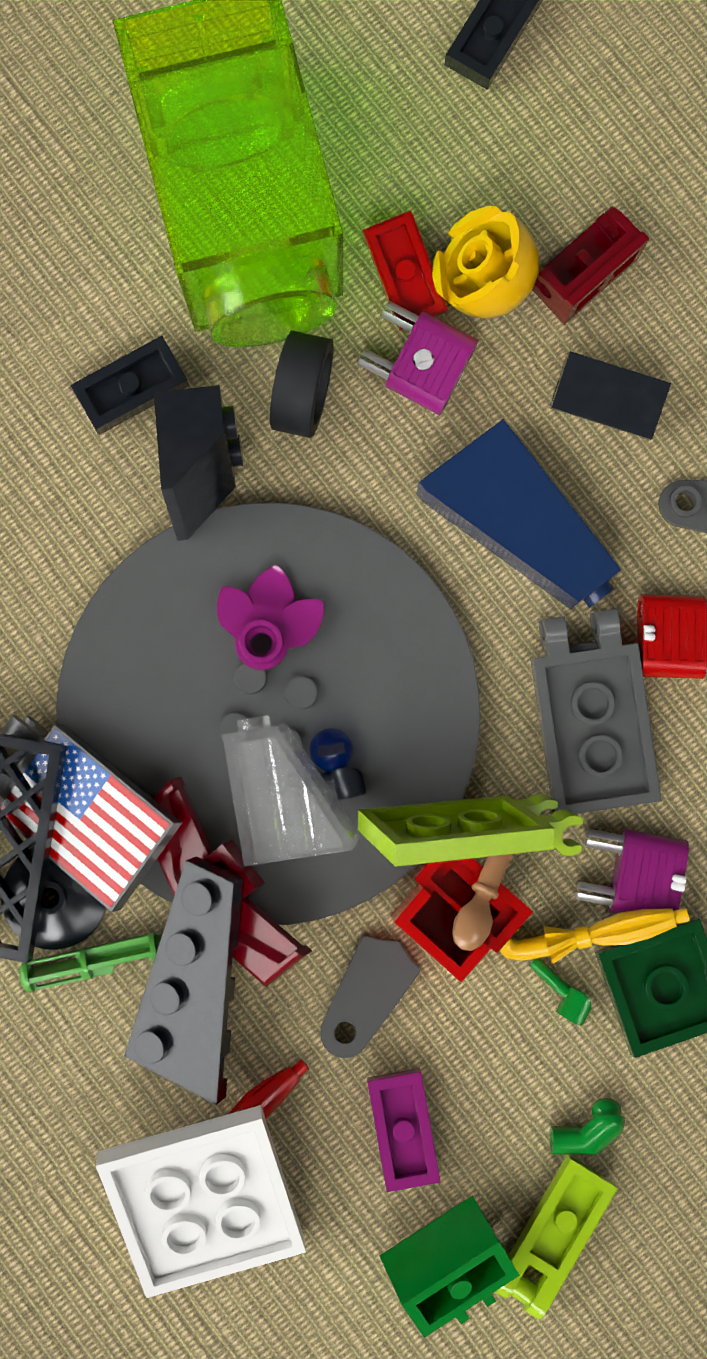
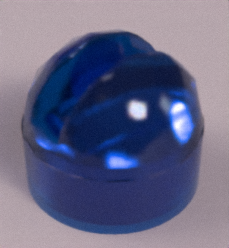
(331, 737)

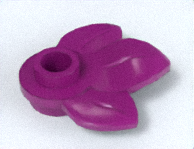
(268, 611)

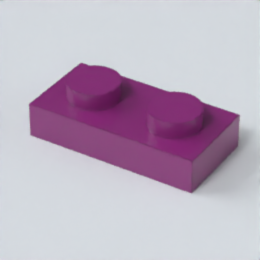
(403, 1130)

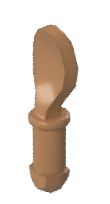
(475, 918)

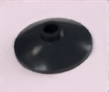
(69, 921)

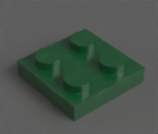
(659, 987)

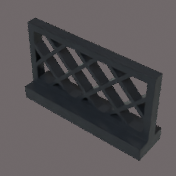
(38, 862)

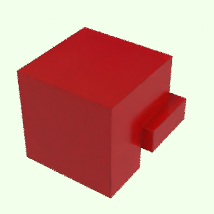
(434, 904)

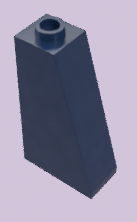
(519, 514)

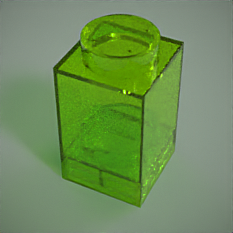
(235, 167)

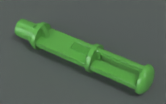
(89, 961)

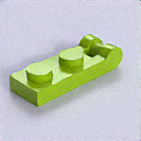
(557, 1233)

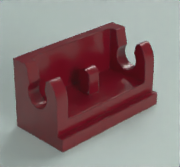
(589, 264)

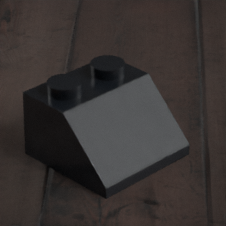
(195, 454)

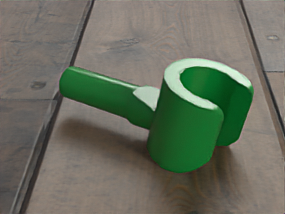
(575, 1004)

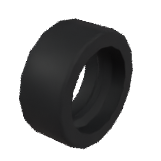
(301, 384)

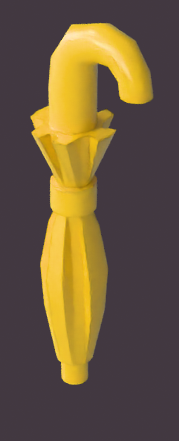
(614, 930)

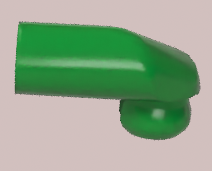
(591, 1137)

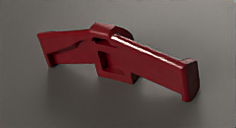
(262, 944)

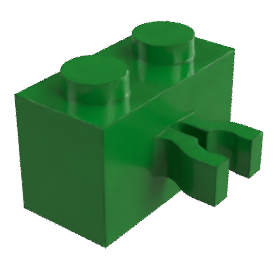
(448, 1267)

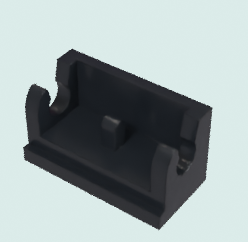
(609, 395)

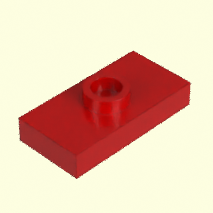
(404, 266)

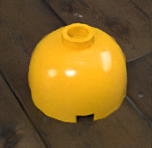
(487, 264)

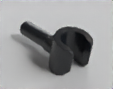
(347, 782)

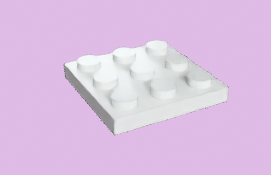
(201, 1201)

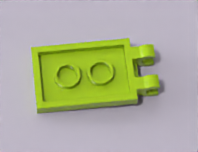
(468, 829)

